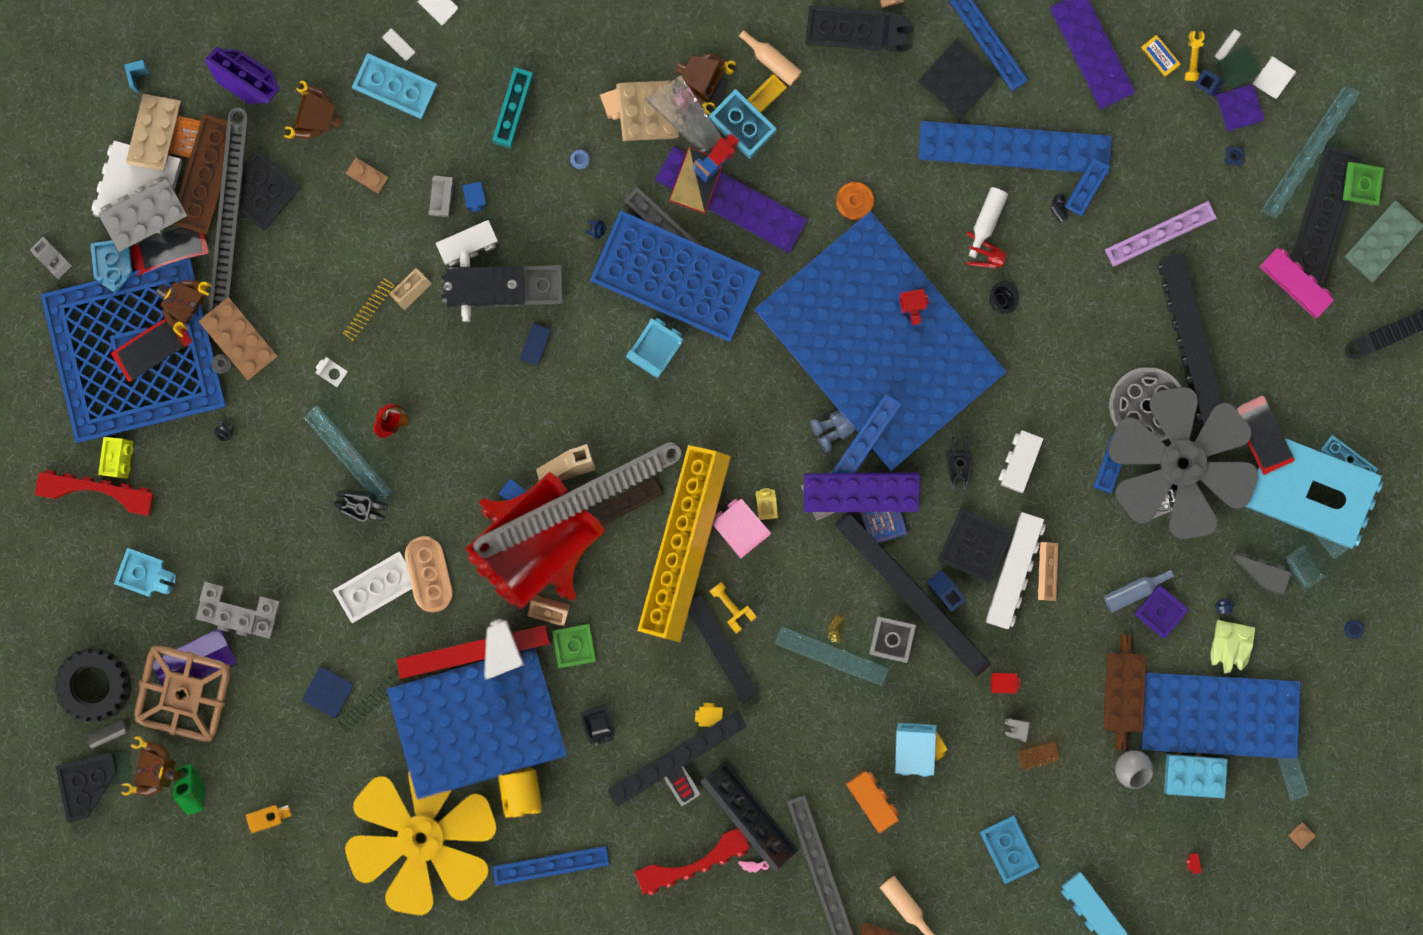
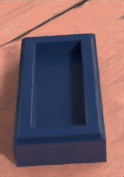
(535, 344)

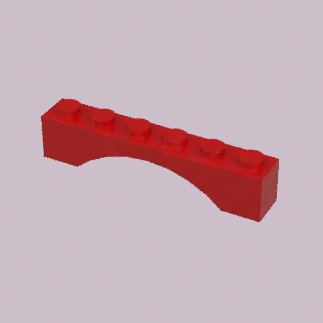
(55, 486)
(655, 876)

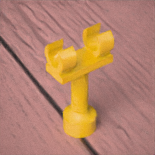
(1192, 74)
(719, 591)

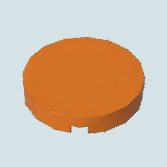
(853, 206)

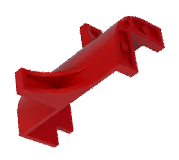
(540, 559)

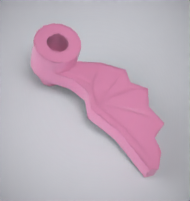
(753, 866)

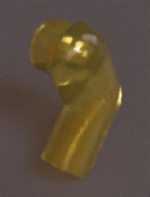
(832, 630)

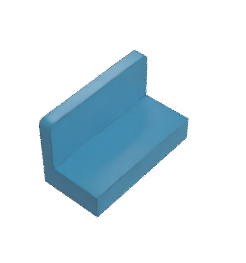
(134, 70)

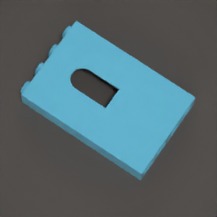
(1284, 494)

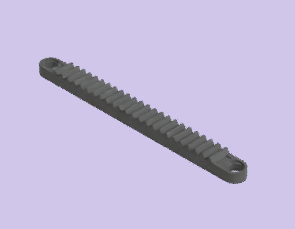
(228, 209)

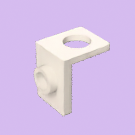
(325, 366)

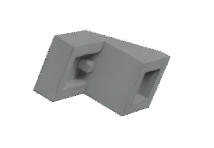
(50, 257)

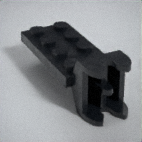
(858, 29)

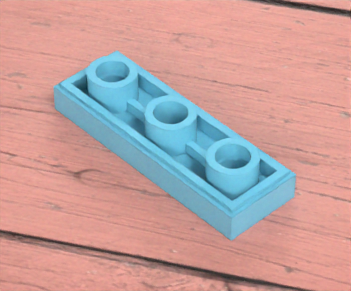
(1339, 450)

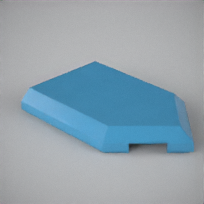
(109, 265)

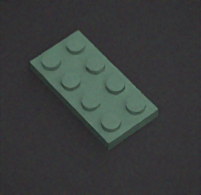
(1383, 241)

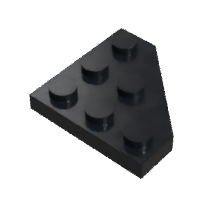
(84, 784)

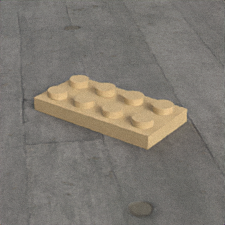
(153, 132)

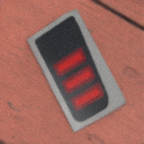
(682, 786)

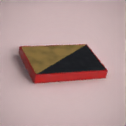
(689, 188)

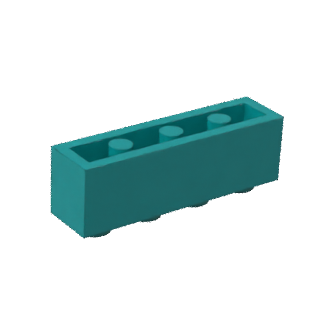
(513, 108)

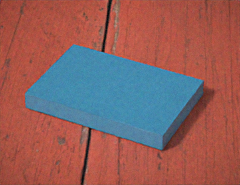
(1009, 849)

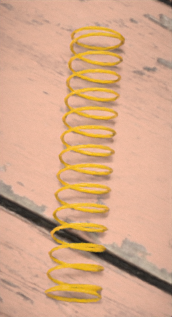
(369, 309)

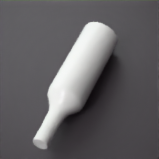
(988, 217)

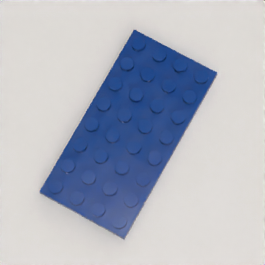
(675, 276)
(1221, 715)

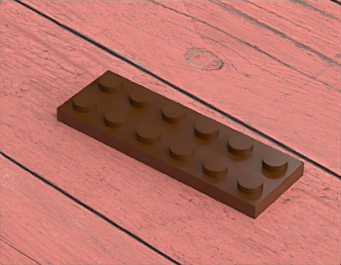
(203, 175)

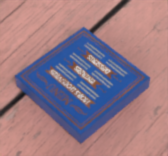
(884, 525)

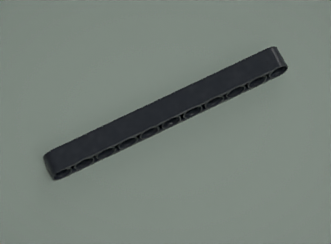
(913, 594)

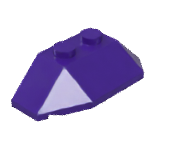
(242, 75)

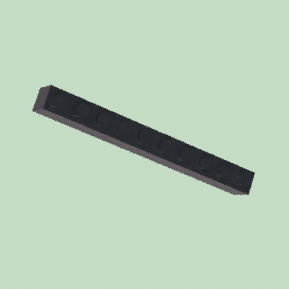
(1190, 333)

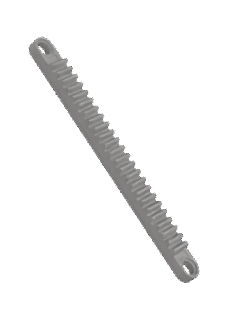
(577, 500)

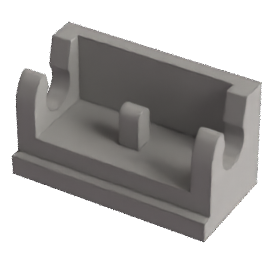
(441, 196)
(1020, 730)

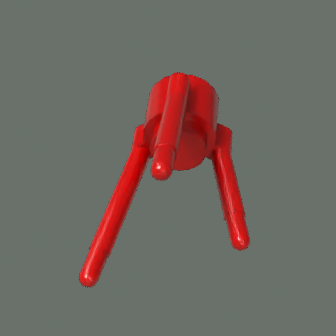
(995, 257)

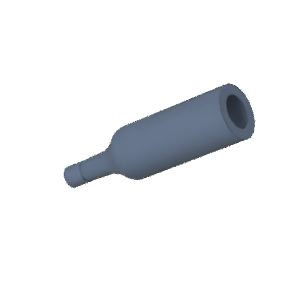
(1134, 591)

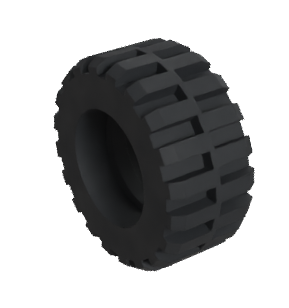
(66, 685)

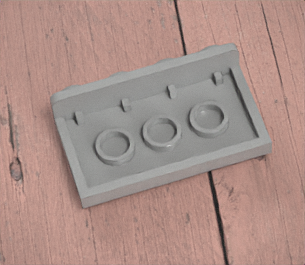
(142, 213)

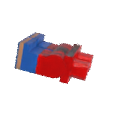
(720, 152)

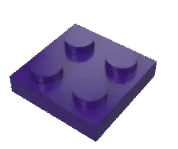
(1240, 107)
(1161, 612)

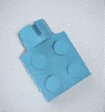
(143, 574)

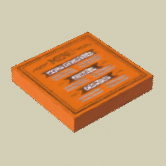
(184, 136)

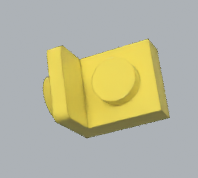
(766, 504)

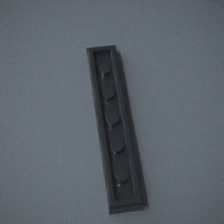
(722, 650)

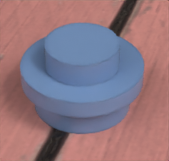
(580, 159)

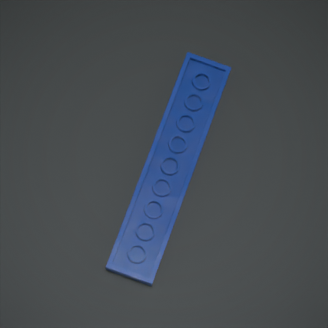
(1011, 146)

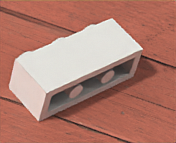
(469, 240)
(1020, 461)

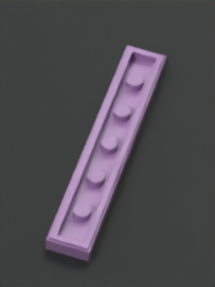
(1160, 233)

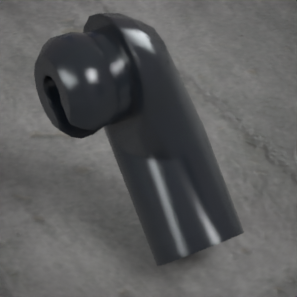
(1057, 206)

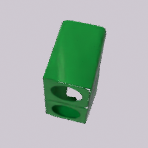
(194, 798)

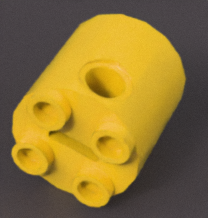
(520, 793)

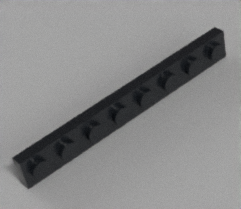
(677, 758)

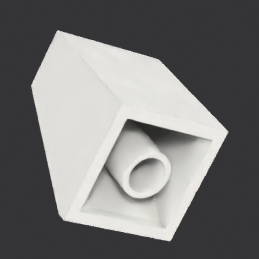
(501, 650)

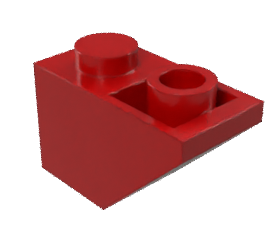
(1004, 683)

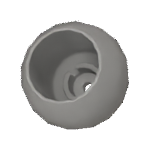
(1134, 769)

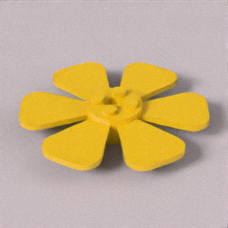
(412, 888)

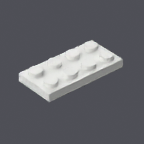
(374, 587)

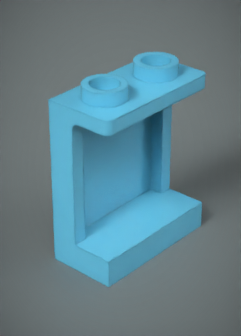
(655, 347)
(915, 749)

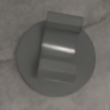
(221, 364)

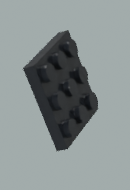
(958, 79)
(265, 190)
(975, 545)

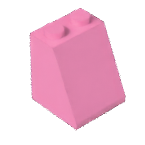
(740, 527)

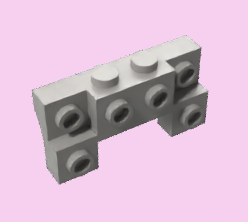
(234, 617)

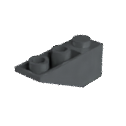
(1268, 577)

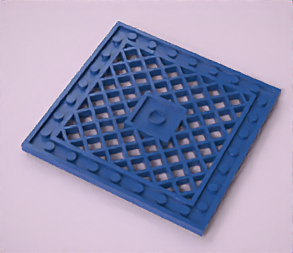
(66, 357)

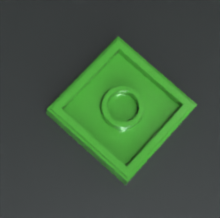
(1363, 183)
(574, 646)

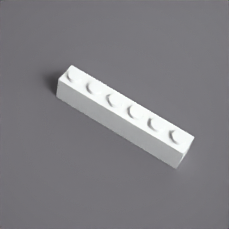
(1014, 571)

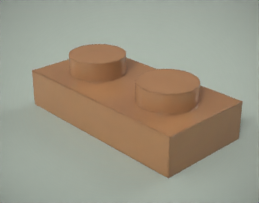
(367, 175)

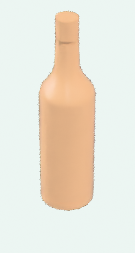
(773, 59)
(905, 904)

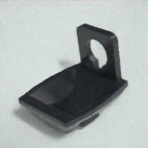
(598, 725)

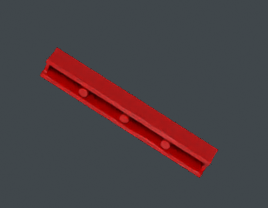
(465, 653)

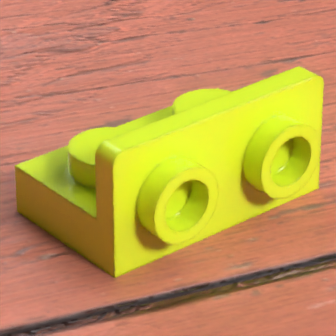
(115, 457)

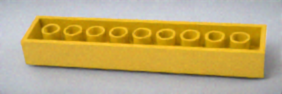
(684, 543)

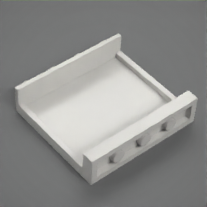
(124, 178)

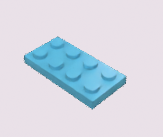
(394, 86)

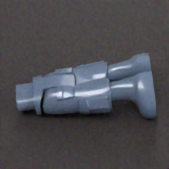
(843, 429)

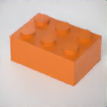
(872, 801)

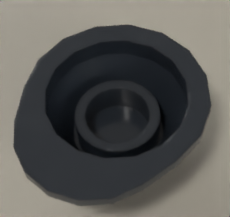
(1004, 297)

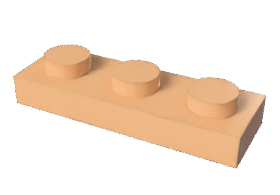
(1048, 571)

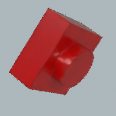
(1193, 863)

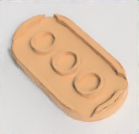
(428, 574)

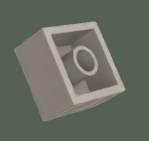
(892, 639)

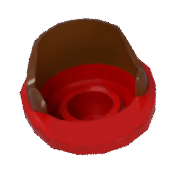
(390, 420)

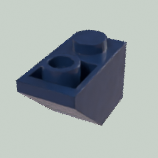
(946, 591)

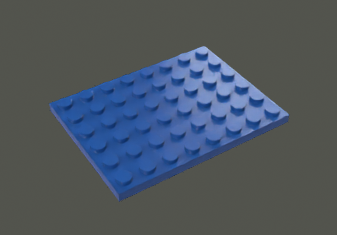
(475, 728)

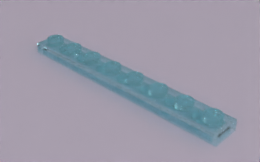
(1310, 151)

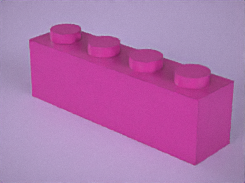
(1296, 282)

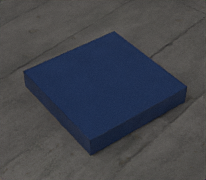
(327, 692)

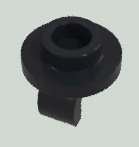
(223, 433)

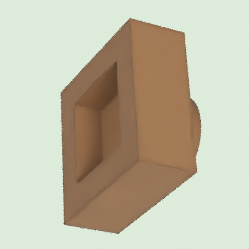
(1301, 835)

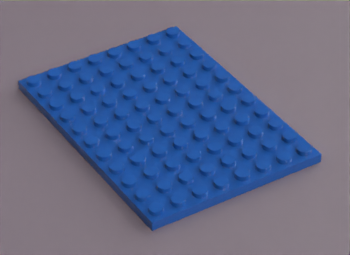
(857, 345)

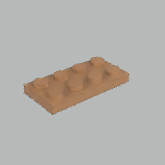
(237, 338)

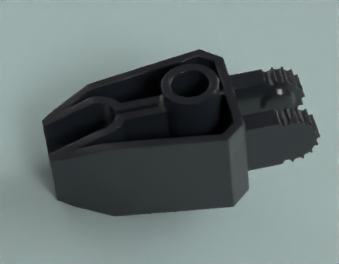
(959, 463)
(360, 505)

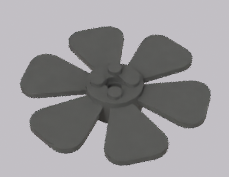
(1228, 480)

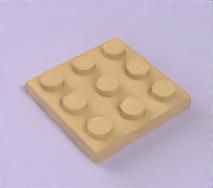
(638, 117)

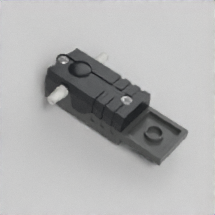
(500, 286)

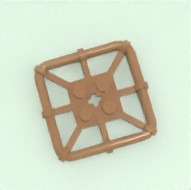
(191, 685)

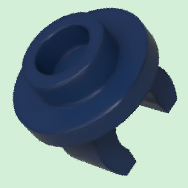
(598, 229)

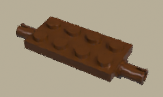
(1124, 692)

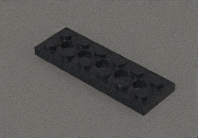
(760, 817)

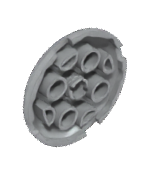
(1136, 388)

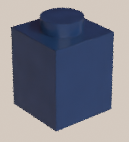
(1209, 82)

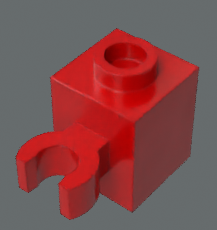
(912, 303)

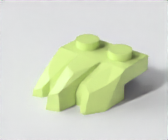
(1232, 645)

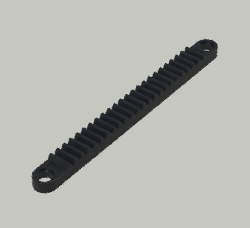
(1386, 335)

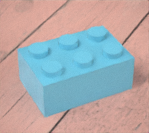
(744, 121)
(1195, 775)

